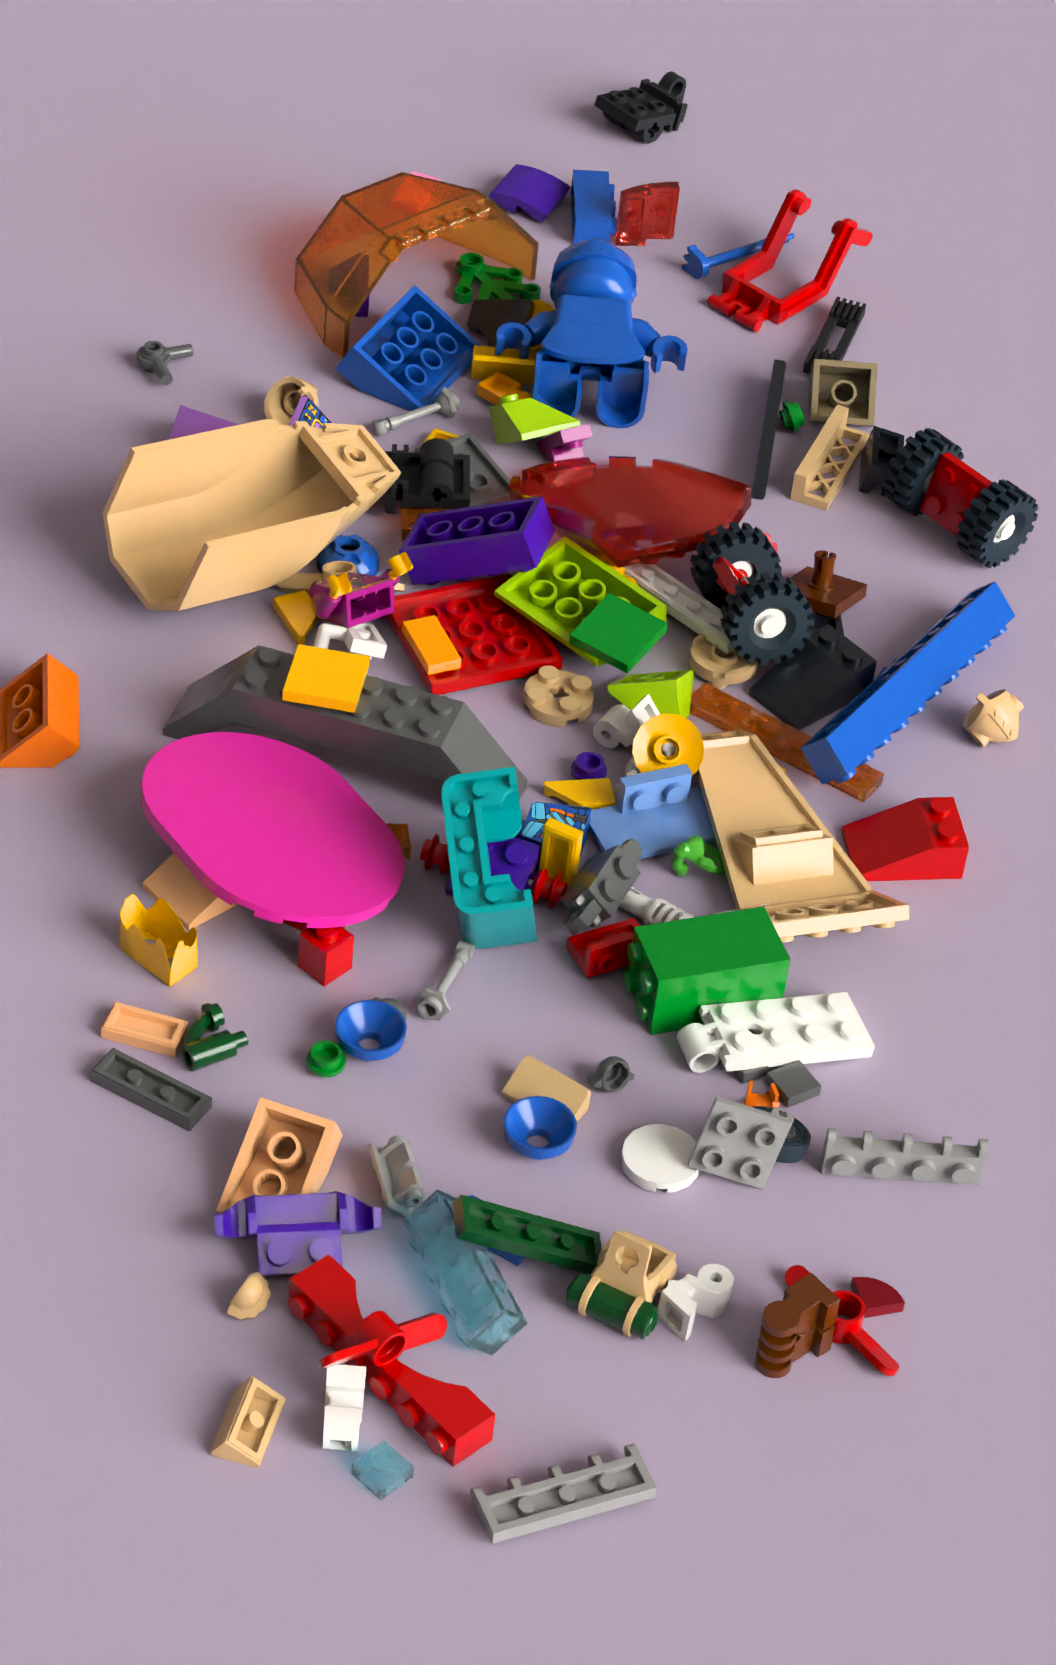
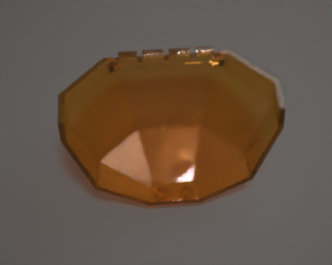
(379, 221)

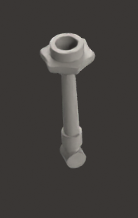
(446, 403)
(433, 1003)

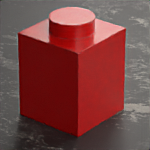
(325, 953)

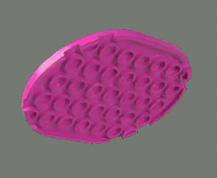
(272, 829)

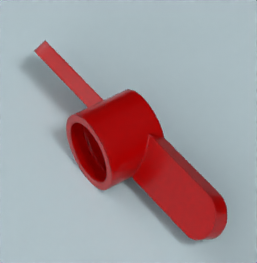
(851, 1329)
(385, 1340)

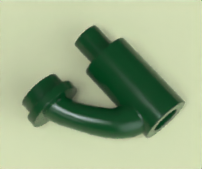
(214, 1048)

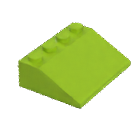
(567, 589)

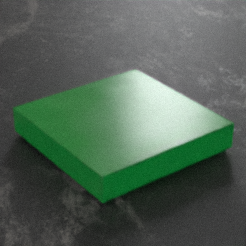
(618, 633)

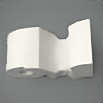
(622, 724)
(691, 1295)
(343, 1406)

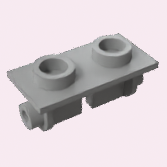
(399, 1189)

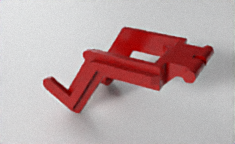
(752, 304)

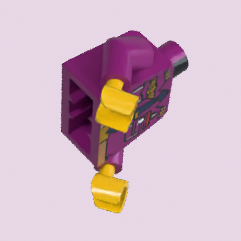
(356, 597)

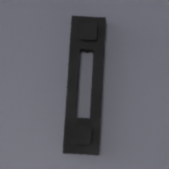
(841, 315)

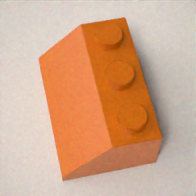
(39, 716)

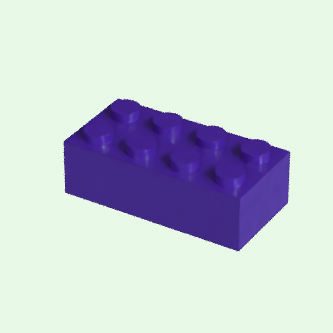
(478, 541)

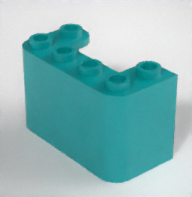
(479, 811)

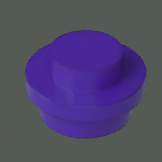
(588, 766)

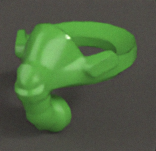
(694, 850)

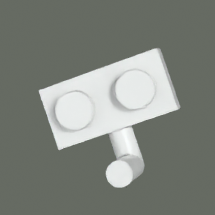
(359, 639)

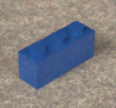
(592, 206)

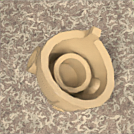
(285, 396)
(994, 718)

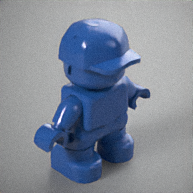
(593, 336)

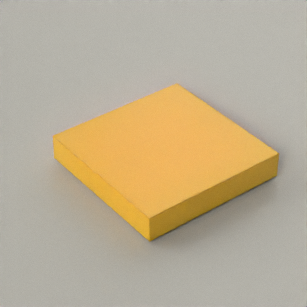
(326, 678)

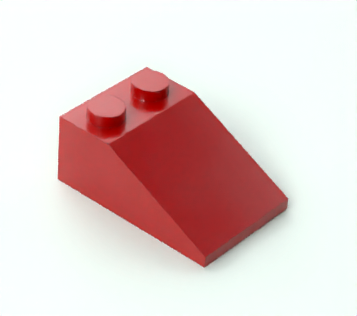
(909, 842)

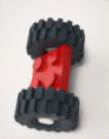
(982, 514)
(744, 580)

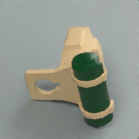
(624, 1284)

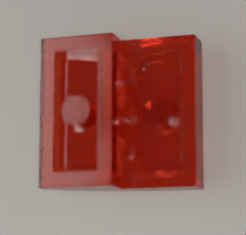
(647, 213)

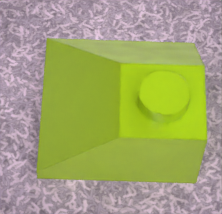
(526, 419)
(668, 690)

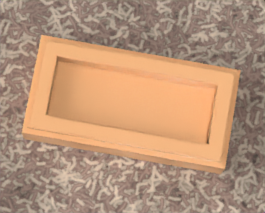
(144, 1029)

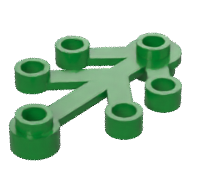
(472, 267)

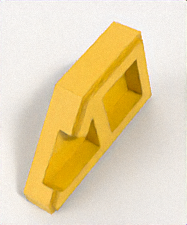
(296, 613)
(582, 793)

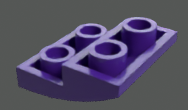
(531, 191)

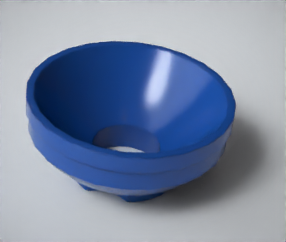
(364, 557)
(370, 1021)
(542, 1118)

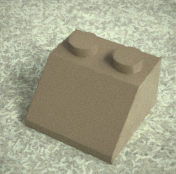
(843, 384)

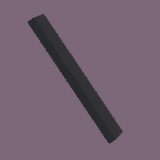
(769, 430)

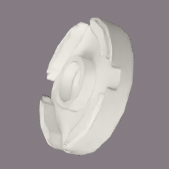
(658, 1158)

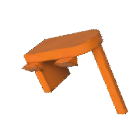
(767, 1100)

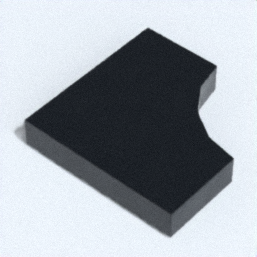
(490, 314)

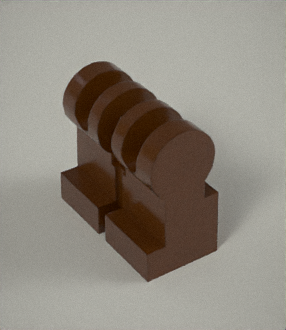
(796, 1326)

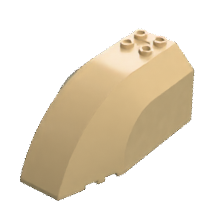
(237, 507)

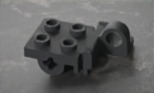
(647, 108)
(430, 477)

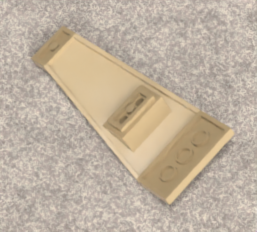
(780, 848)

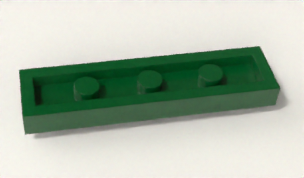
(526, 1234)

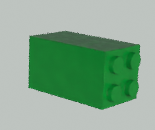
(703, 963)

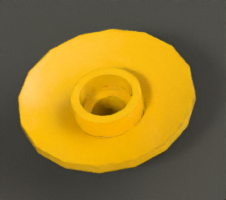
(667, 729)

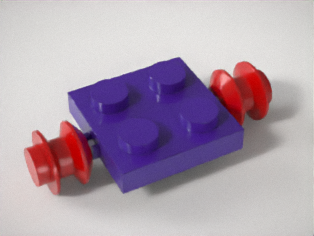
(505, 857)

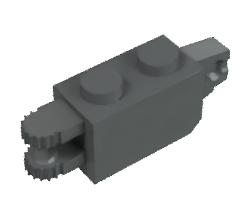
(601, 886)

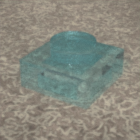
(382, 1470)

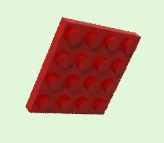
(486, 632)

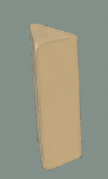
(539, 1079)
(248, 1423)

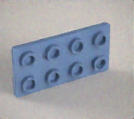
(655, 811)

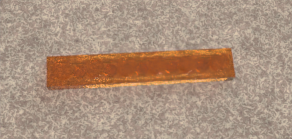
(778, 737)

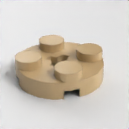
(719, 671)
(550, 682)

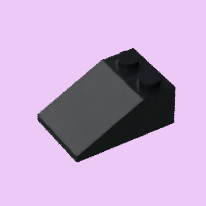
(816, 679)

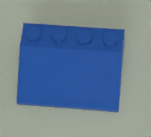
(409, 353)

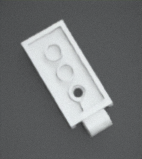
(787, 1030)

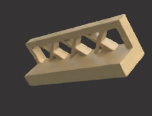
(820, 461)

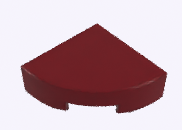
(878, 1296)

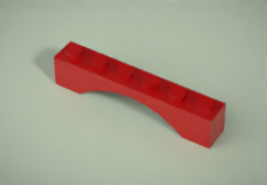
(441, 1412)

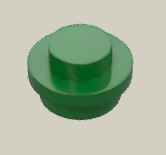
(792, 416)
(325, 1059)

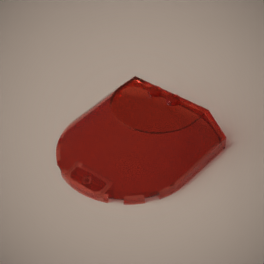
(632, 510)

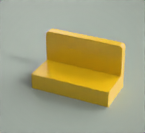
(487, 364)

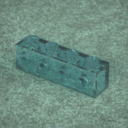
(465, 1277)

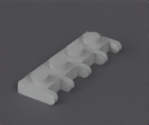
(903, 1159)
(564, 1496)

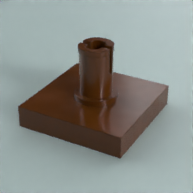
(826, 591)

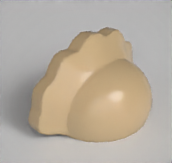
(250, 1298)

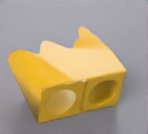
(163, 927)

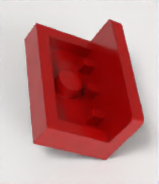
(602, 948)

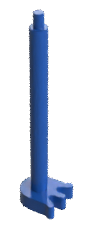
(699, 265)

